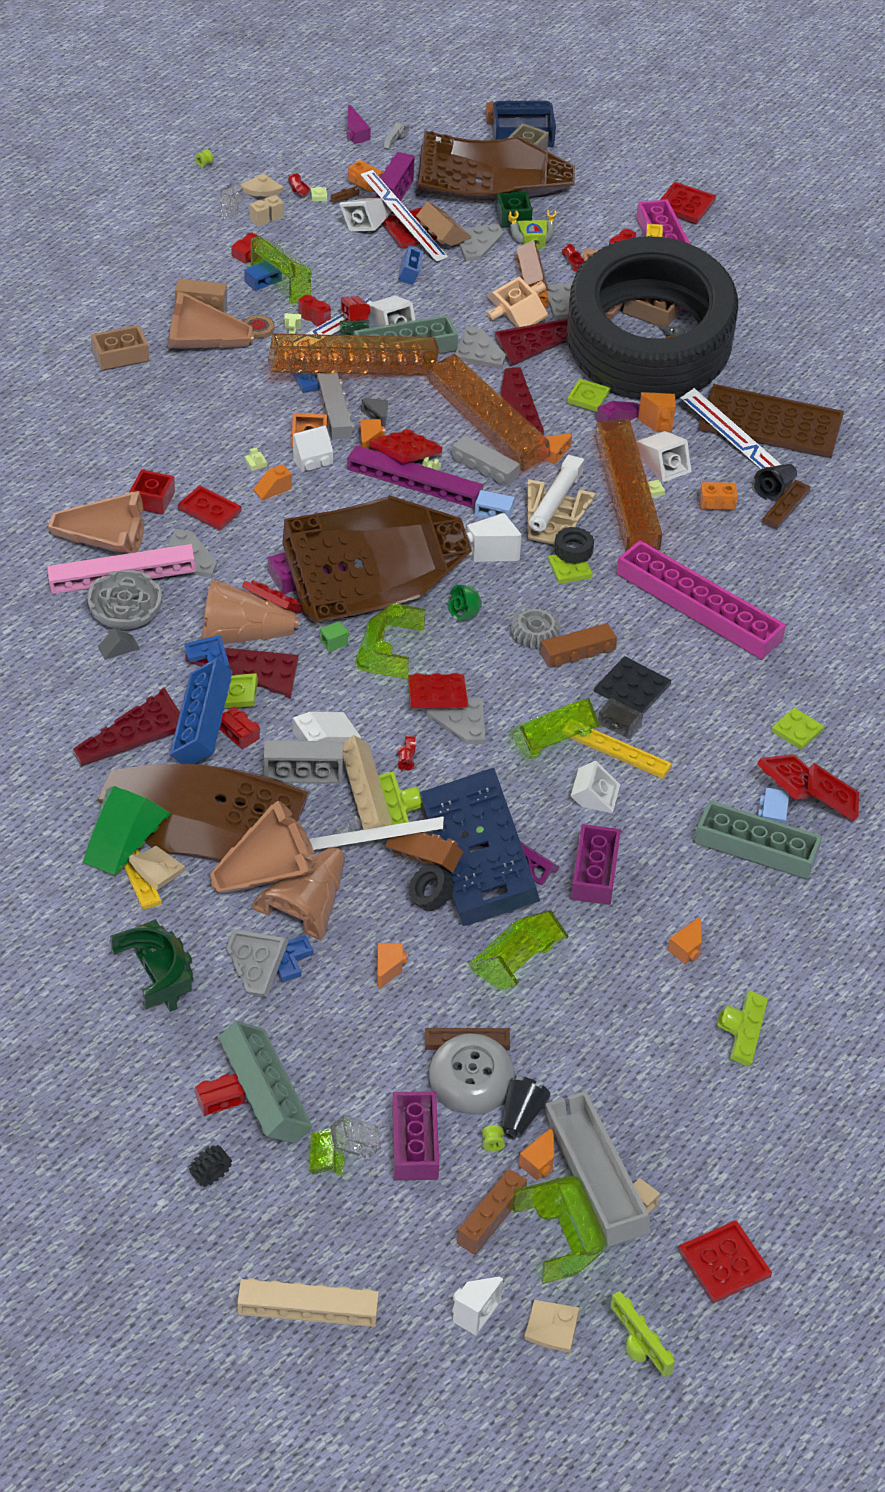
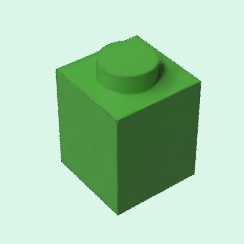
(334, 636)

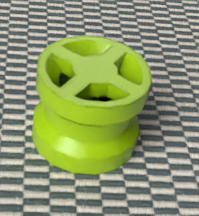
(204, 158)
(493, 1138)

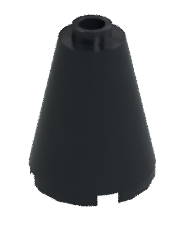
(774, 480)
(522, 1105)

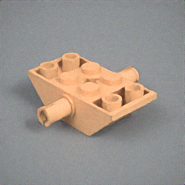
(518, 303)

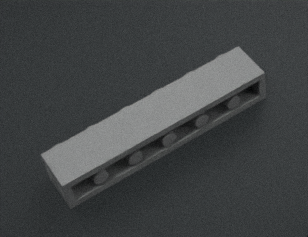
(335, 405)

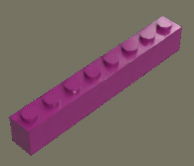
(414, 476)

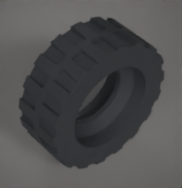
(577, 535)
(421, 880)

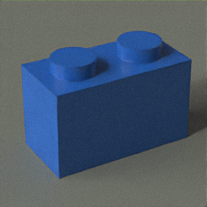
(410, 265)
(262, 275)

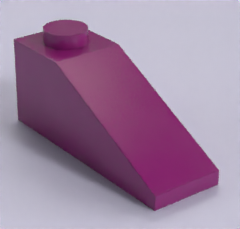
(358, 129)
(617, 411)

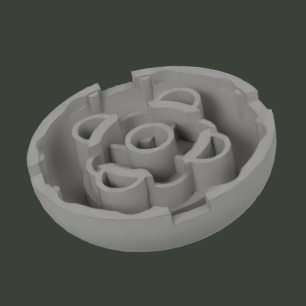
(113, 602)
(483, 1092)

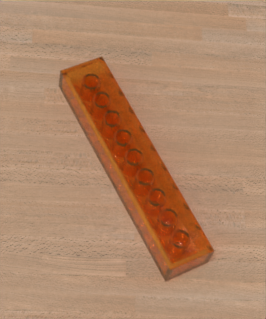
(352, 354)
(488, 412)
(627, 484)

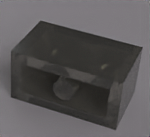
(620, 718)

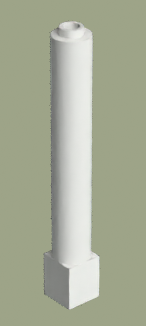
(569, 474)

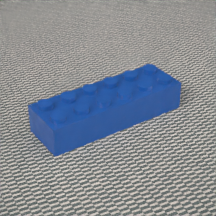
(201, 713)

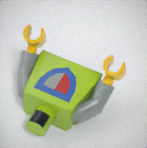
(538, 230)

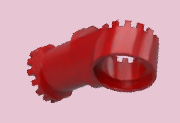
(298, 185)
(573, 256)
(406, 754)

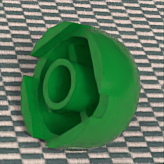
(466, 599)

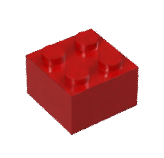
(155, 490)

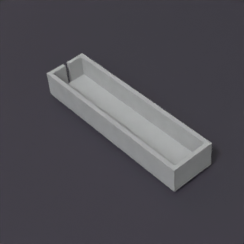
(598, 1168)

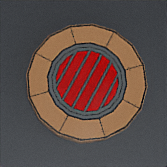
(261, 326)

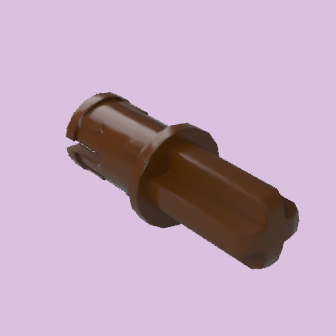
(345, 194)

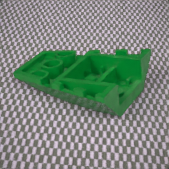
(121, 828)

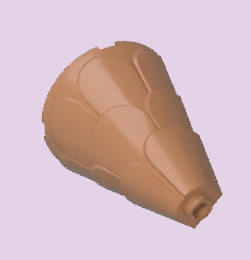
(204, 326)
(105, 524)
(243, 616)
(267, 853)
(307, 896)

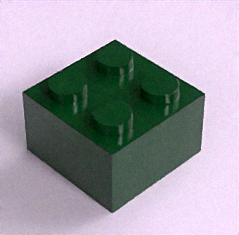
(513, 202)

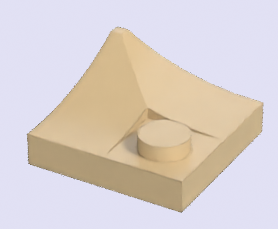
(262, 186)
(156, 867)
(552, 1325)

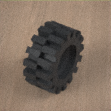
(210, 1165)

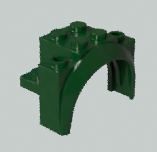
(166, 966)

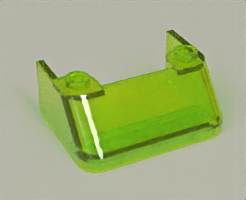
(296, 271)
(375, 654)
(555, 726)
(516, 947)
(568, 1202)

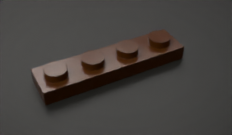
(786, 504)
(437, 1036)

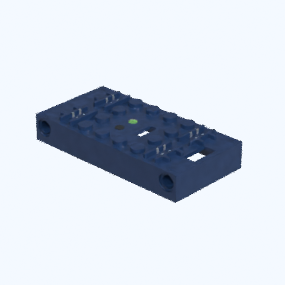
(475, 815)

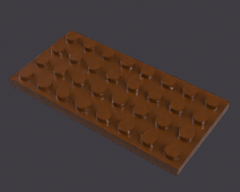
(778, 420)

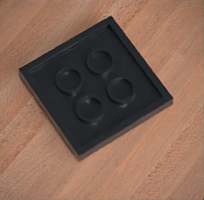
(632, 685)

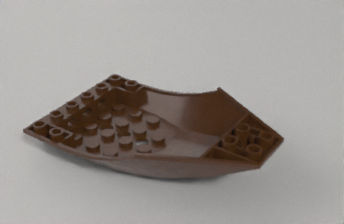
(505, 166)
(401, 551)
(197, 820)

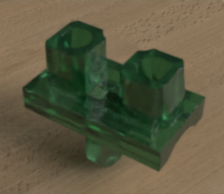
(348, 327)

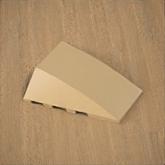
(566, 515)

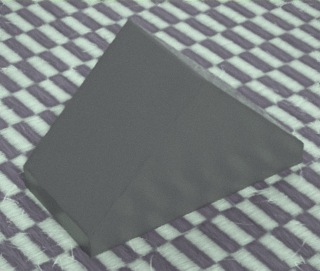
(375, 409)
(117, 643)

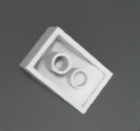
(323, 727)

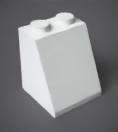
(365, 213)
(391, 311)
(665, 455)
(494, 539)

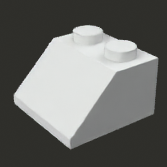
(312, 449)
(595, 788)
(476, 1303)

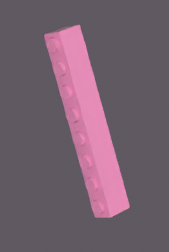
(153, 562)

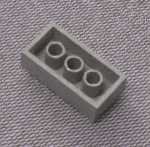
(304, 761)

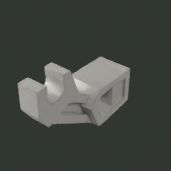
(396, 132)

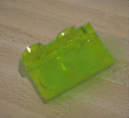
(323, 1155)

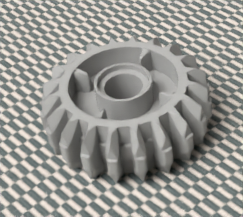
(534, 626)

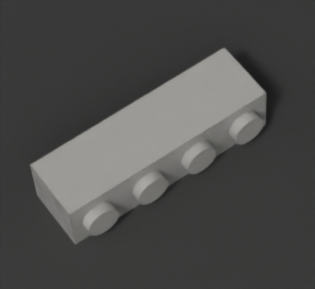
(485, 460)

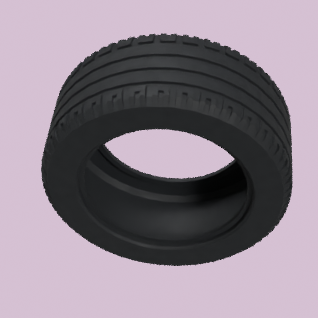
(662, 271)

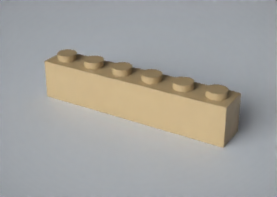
(365, 784)
(308, 1302)

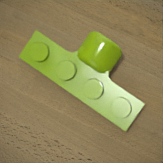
(399, 801)
(744, 1026)
(641, 1340)

